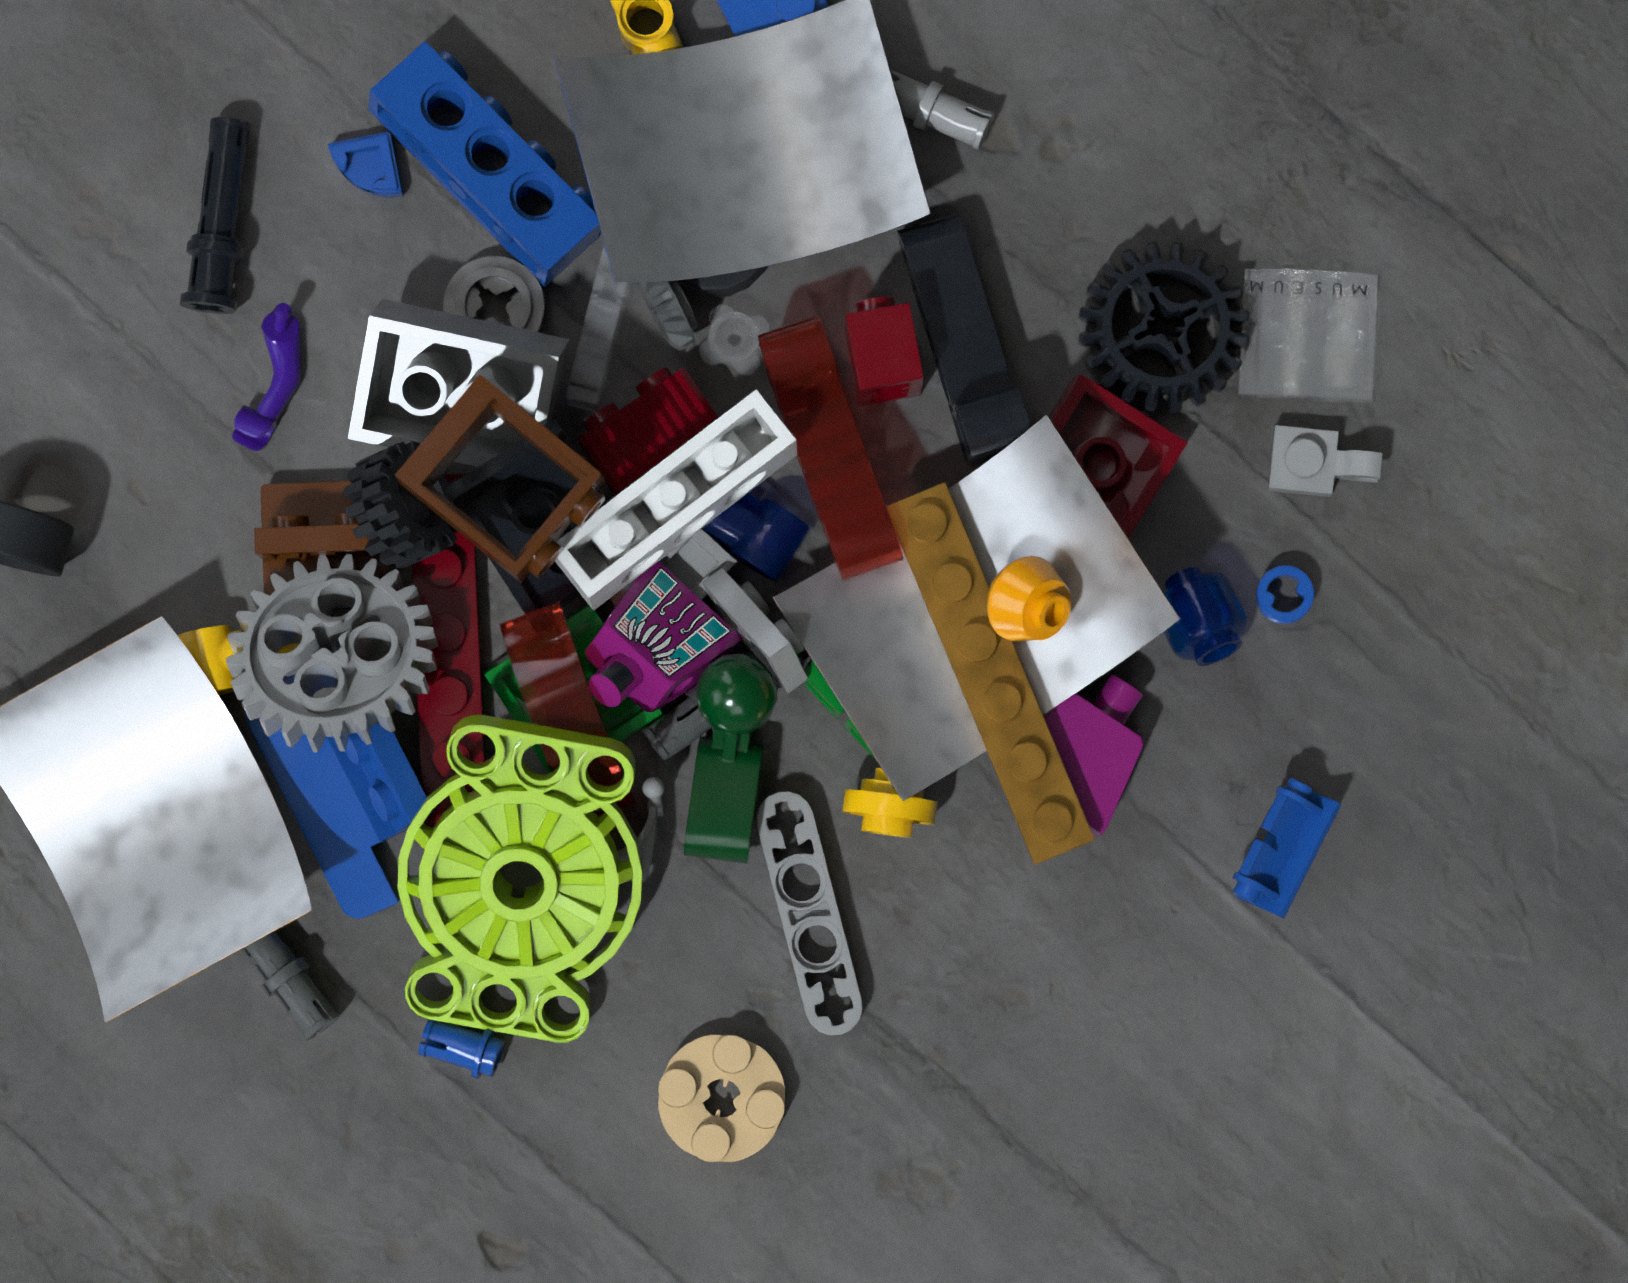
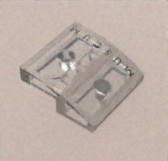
(1310, 335)

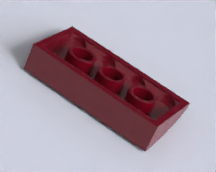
(1116, 448)

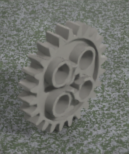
(301, 615)

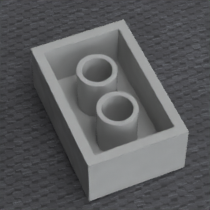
(426, 358)

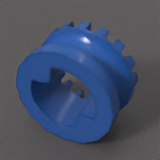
(1304, 590)

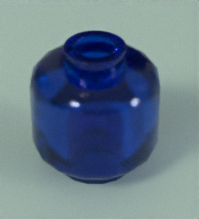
(1208, 614)

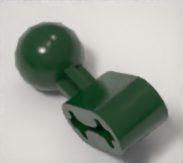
(735, 699)

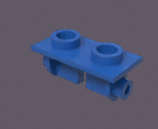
(1294, 836)

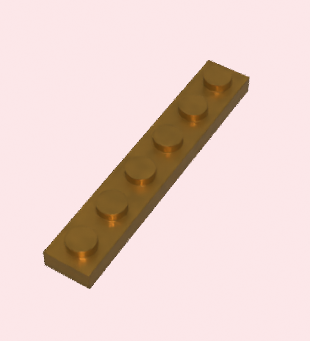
(989, 675)

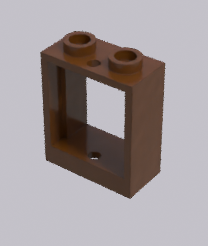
(451, 438)

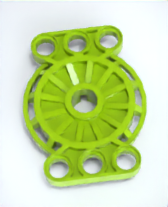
(470, 904)

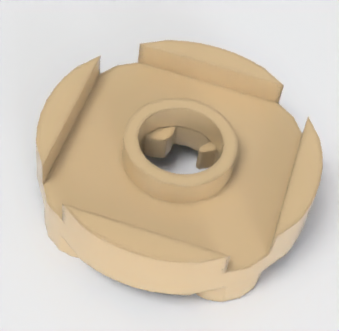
(757, 1107)

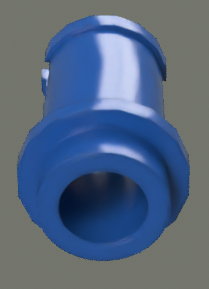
(462, 1047)

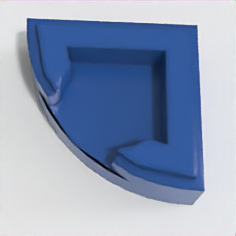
(369, 164)

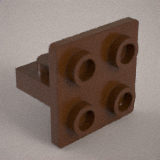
(304, 523)

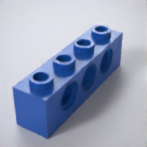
(433, 80)

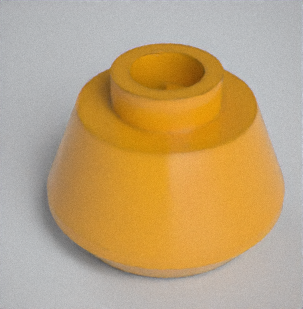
(1028, 600)

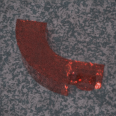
(558, 687)

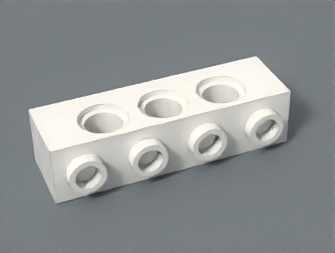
(675, 499)

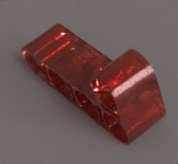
(829, 448)

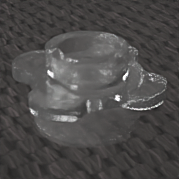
(725, 324)

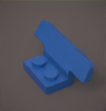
(347, 807)

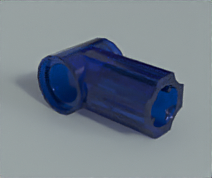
(759, 534)

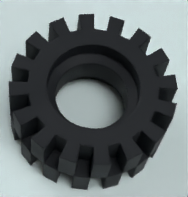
(382, 517)

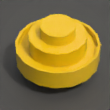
(884, 809)

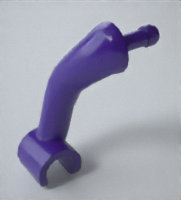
(282, 339)

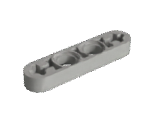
(817, 911)

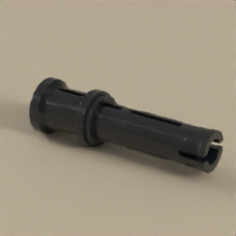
(215, 244)

